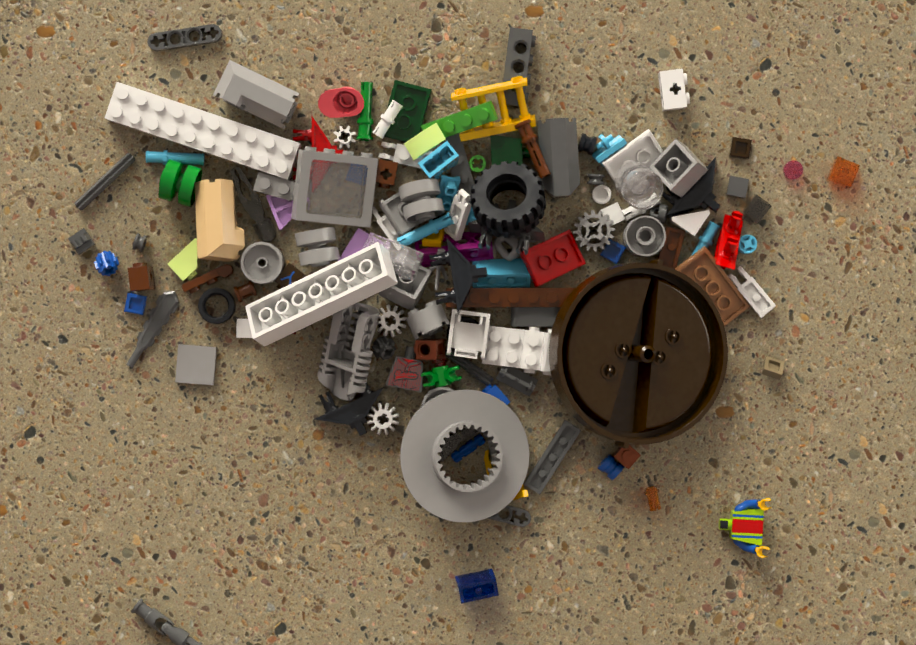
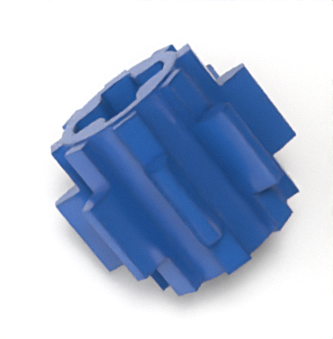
(106, 263)

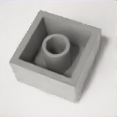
(678, 168)

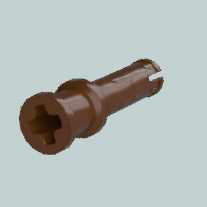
(542, 170)

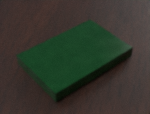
(412, 114)

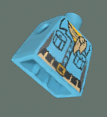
(439, 161)

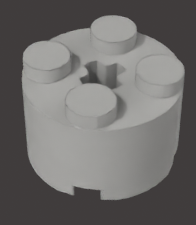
(427, 321)

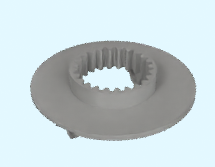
(422, 444)

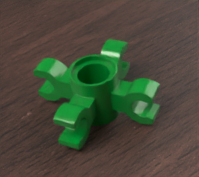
(441, 376)

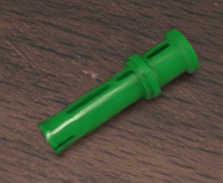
(365, 122)

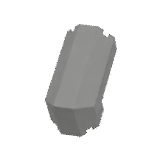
(256, 94)

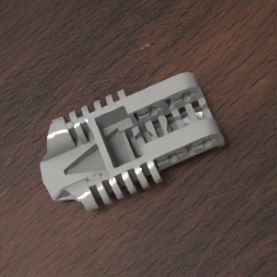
(348, 354)

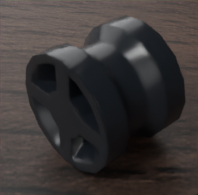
(587, 144)

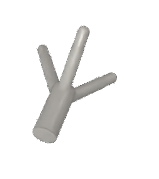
(438, 268)

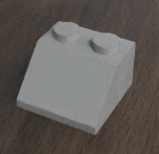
(408, 292)

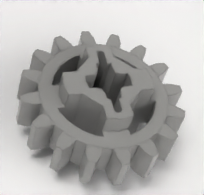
(600, 223)

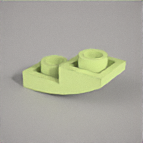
(425, 141)

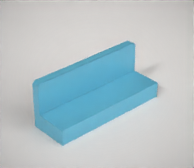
(503, 274)

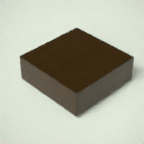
(740, 148)

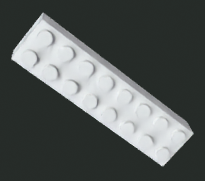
(321, 294)

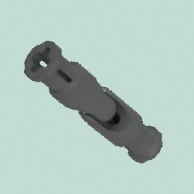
(177, 635)

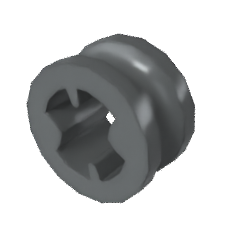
(596, 179)
(139, 242)

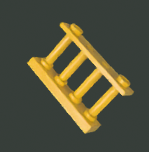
(505, 124)

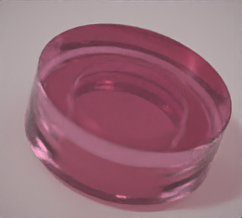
(792, 170)

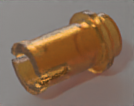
(653, 498)

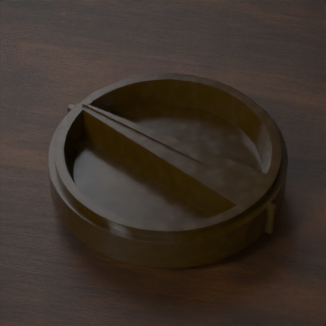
(638, 353)

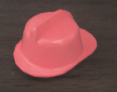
(341, 102)

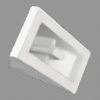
(690, 222)

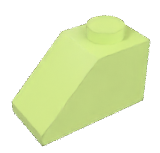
(186, 262)

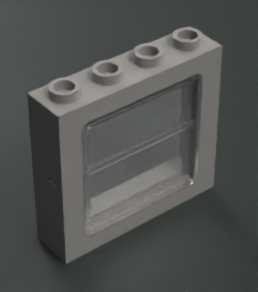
(334, 187)

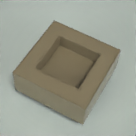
(772, 367)

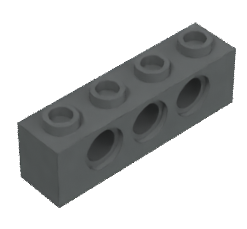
(518, 37)

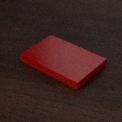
(553, 258)

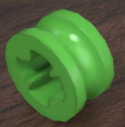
(477, 157)

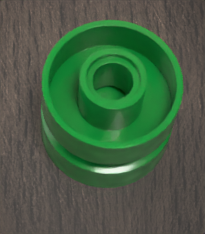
(174, 181)

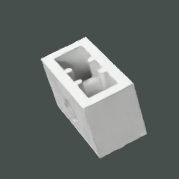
(668, 99)

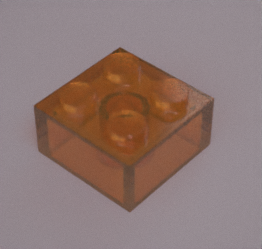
(843, 172)

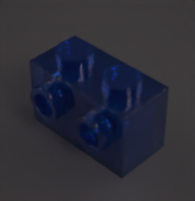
(476, 586)

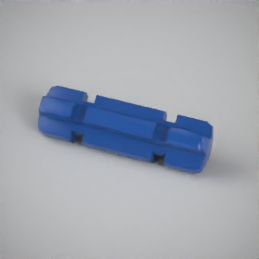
(468, 448)

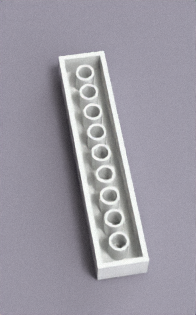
(202, 131)

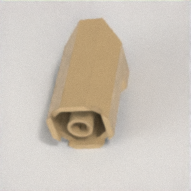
(216, 221)

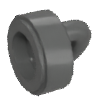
(661, 216)

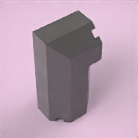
(560, 150)

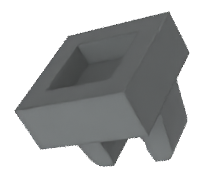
(81, 241)

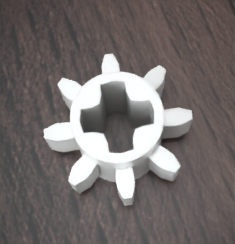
(339, 135)

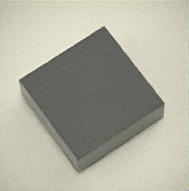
(737, 187)

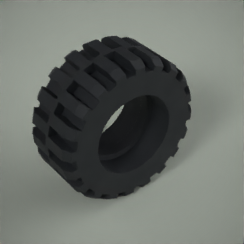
(503, 178)

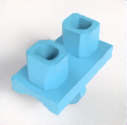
(607, 147)
(448, 188)

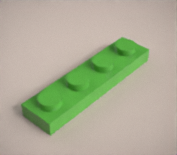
(465, 119)

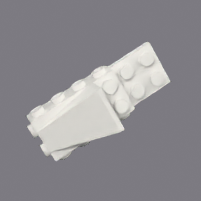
(519, 348)

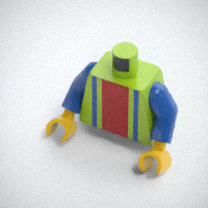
(747, 525)

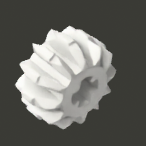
(393, 326)
(387, 423)

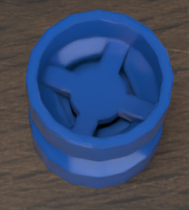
(610, 467)

